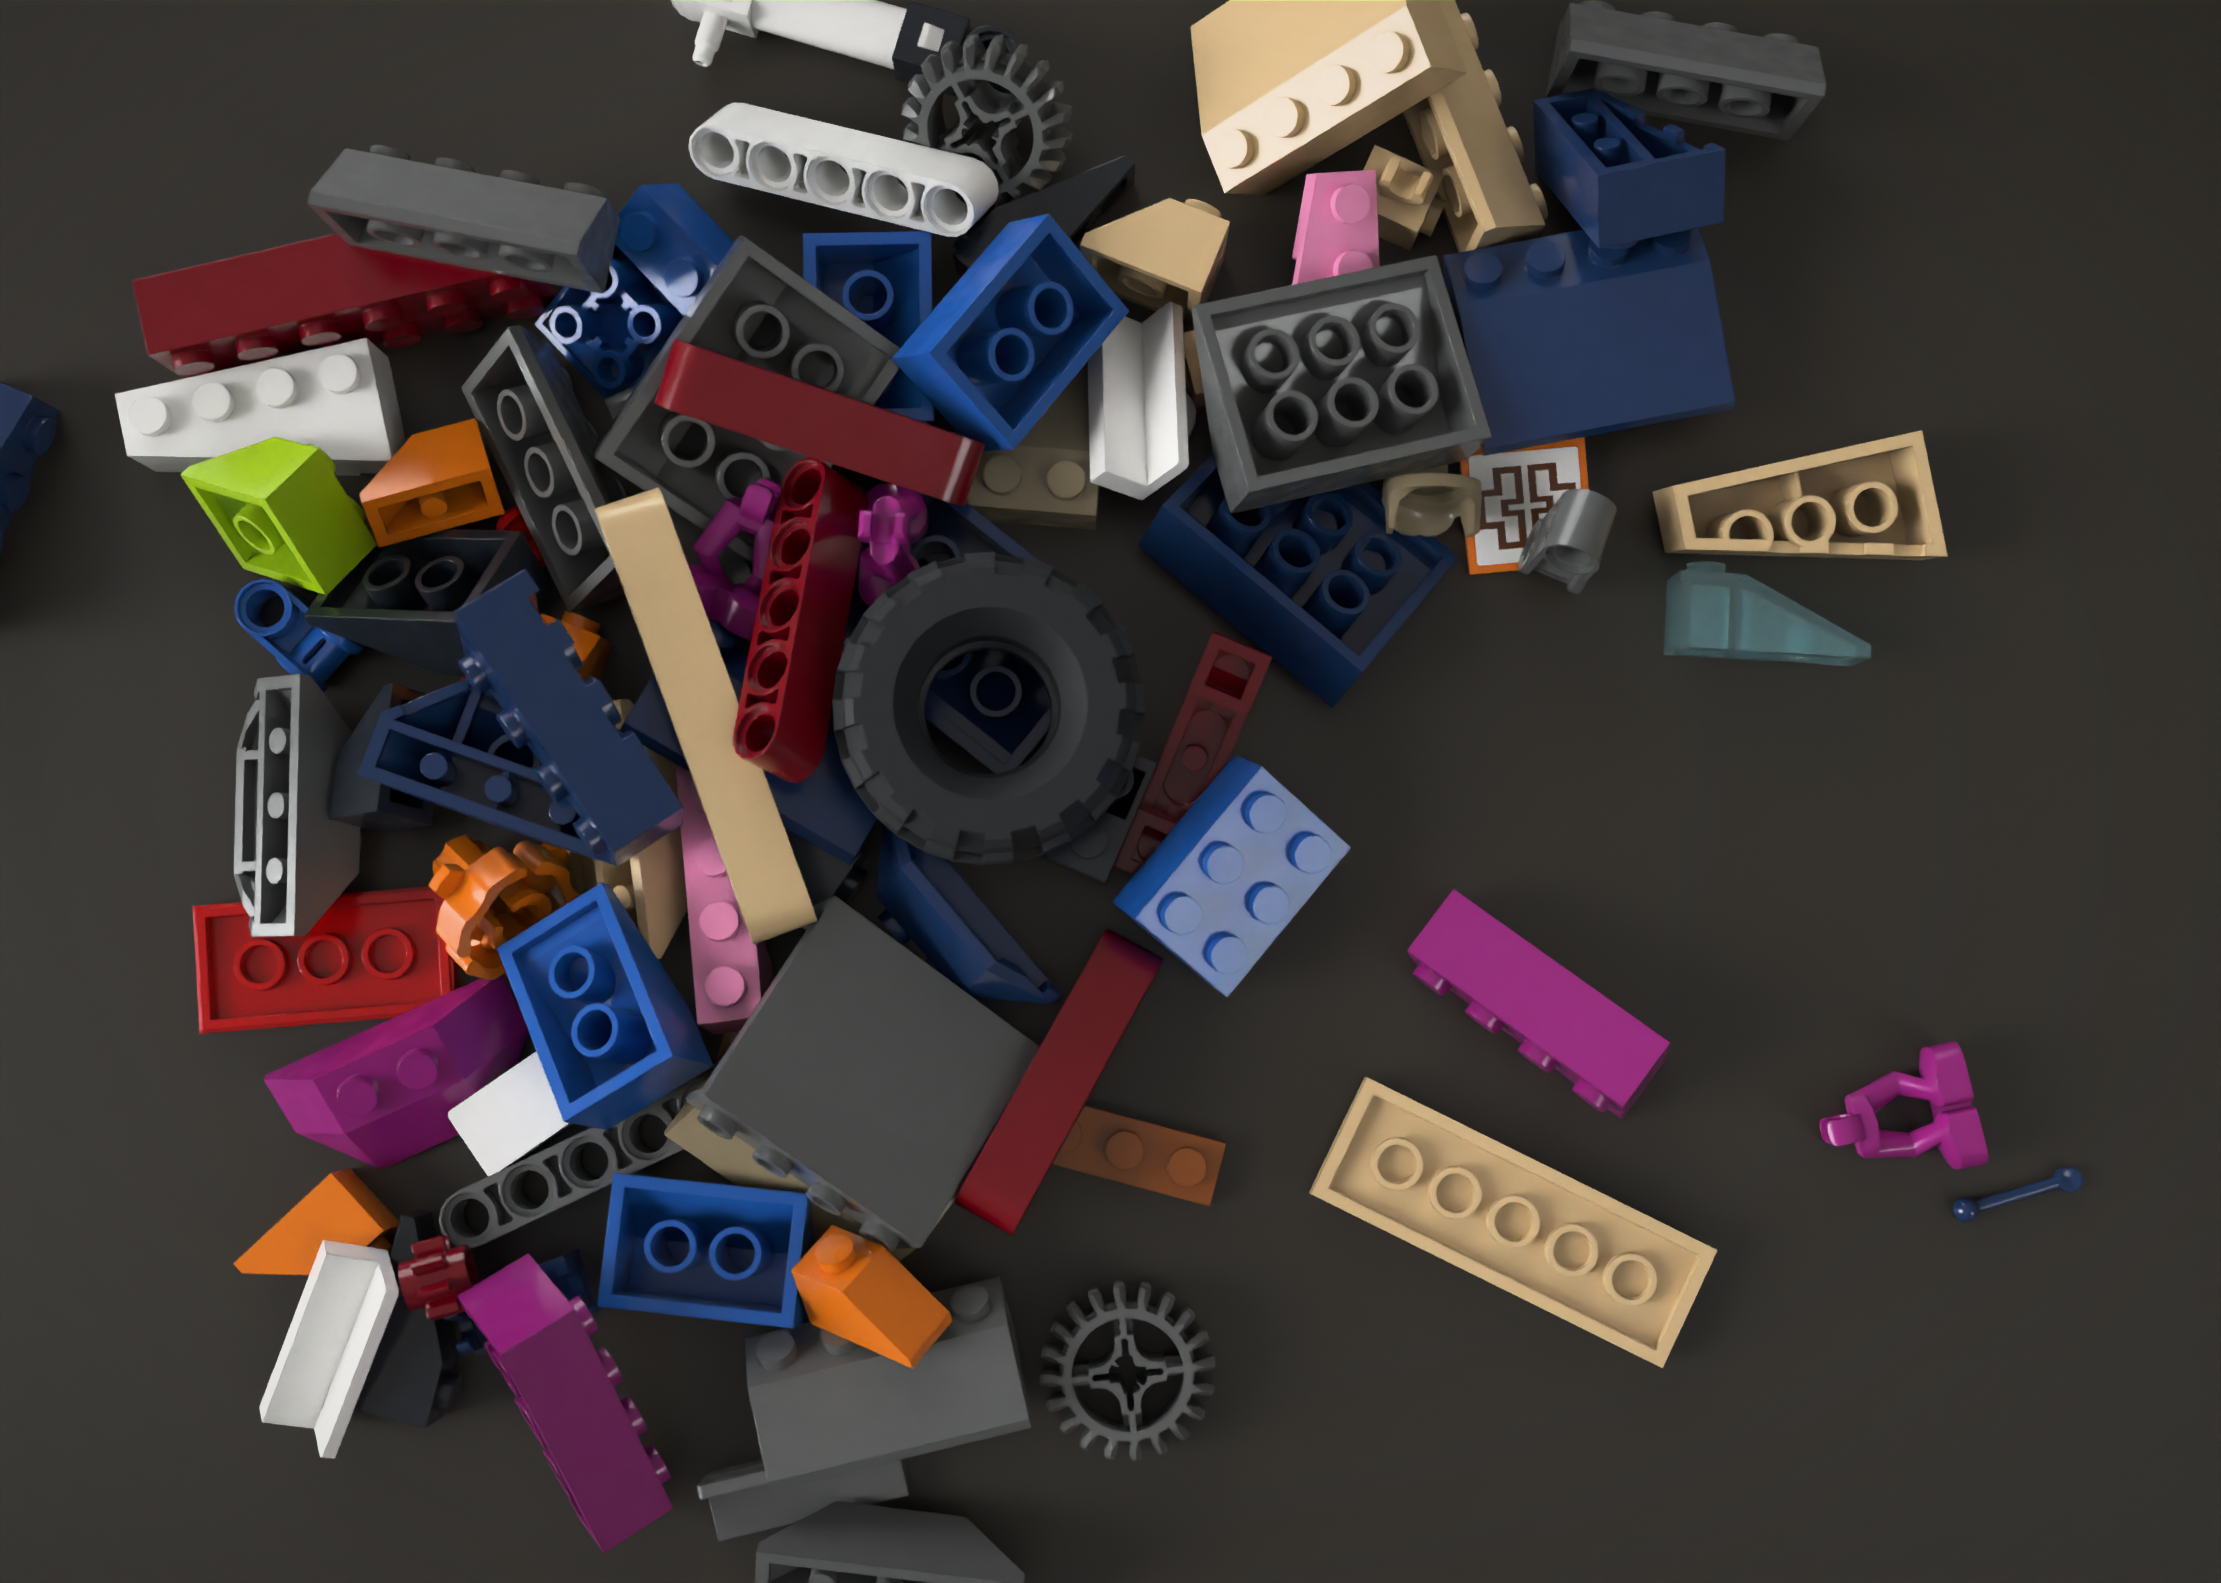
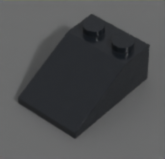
(408, 591)

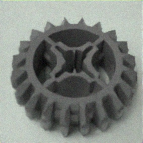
(1030, 95)
(1097, 1374)

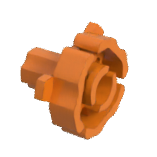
(495, 897)

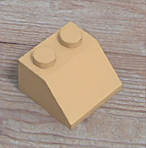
(1161, 254)

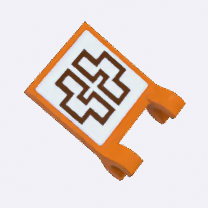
(1515, 494)

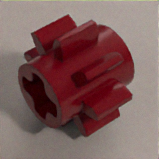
(437, 1276)

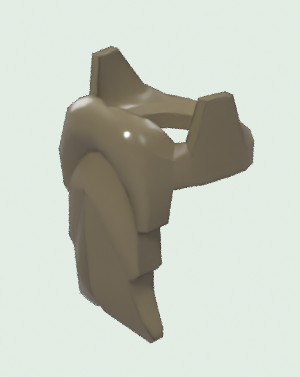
(1430, 501)

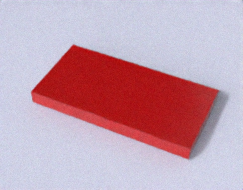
(358, 963)

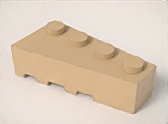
(1828, 504)

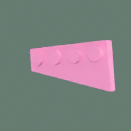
(1336, 225)

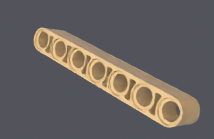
(705, 714)

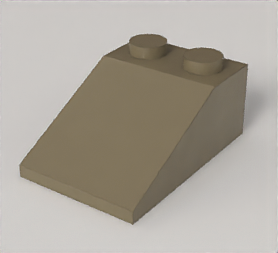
(1047, 473)

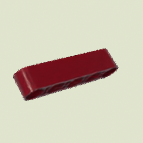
(818, 423)
(800, 622)
(1058, 1082)

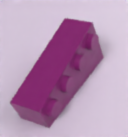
(1539, 1004)
(571, 1400)

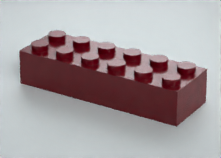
(316, 298)

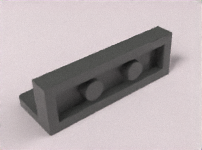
(746, 1505)

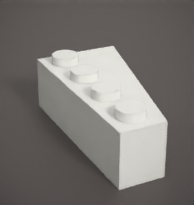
(320, 397)

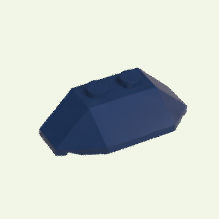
(460, 759)
(954, 926)

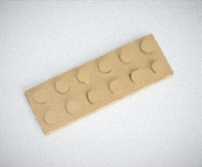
(1513, 1221)

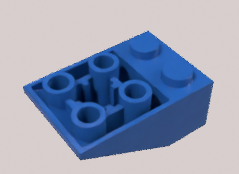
(656, 271)

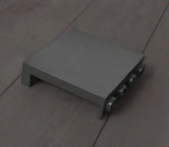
(866, 1078)

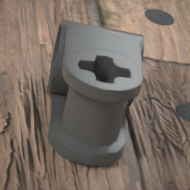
(1570, 539)

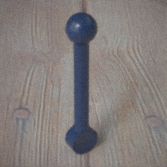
(2065, 1179)

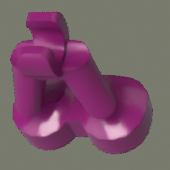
(890, 527)
(724, 601)
(1948, 1088)

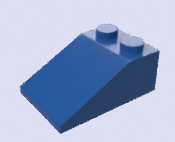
(601, 1011)

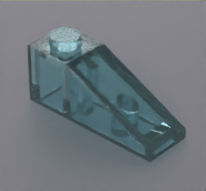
(1745, 620)

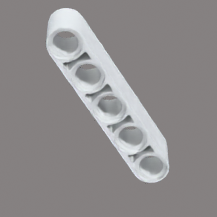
(871, 161)

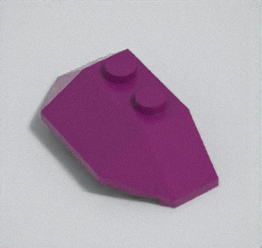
(397, 1081)

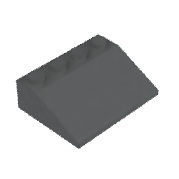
(765, 318)
(1336, 383)

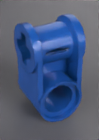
(292, 640)

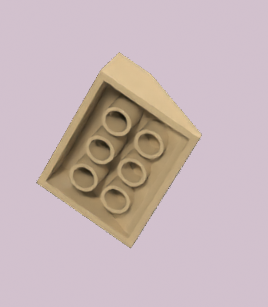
(1310, 77)

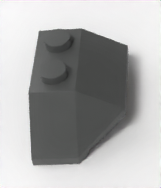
(286, 848)
(881, 1546)

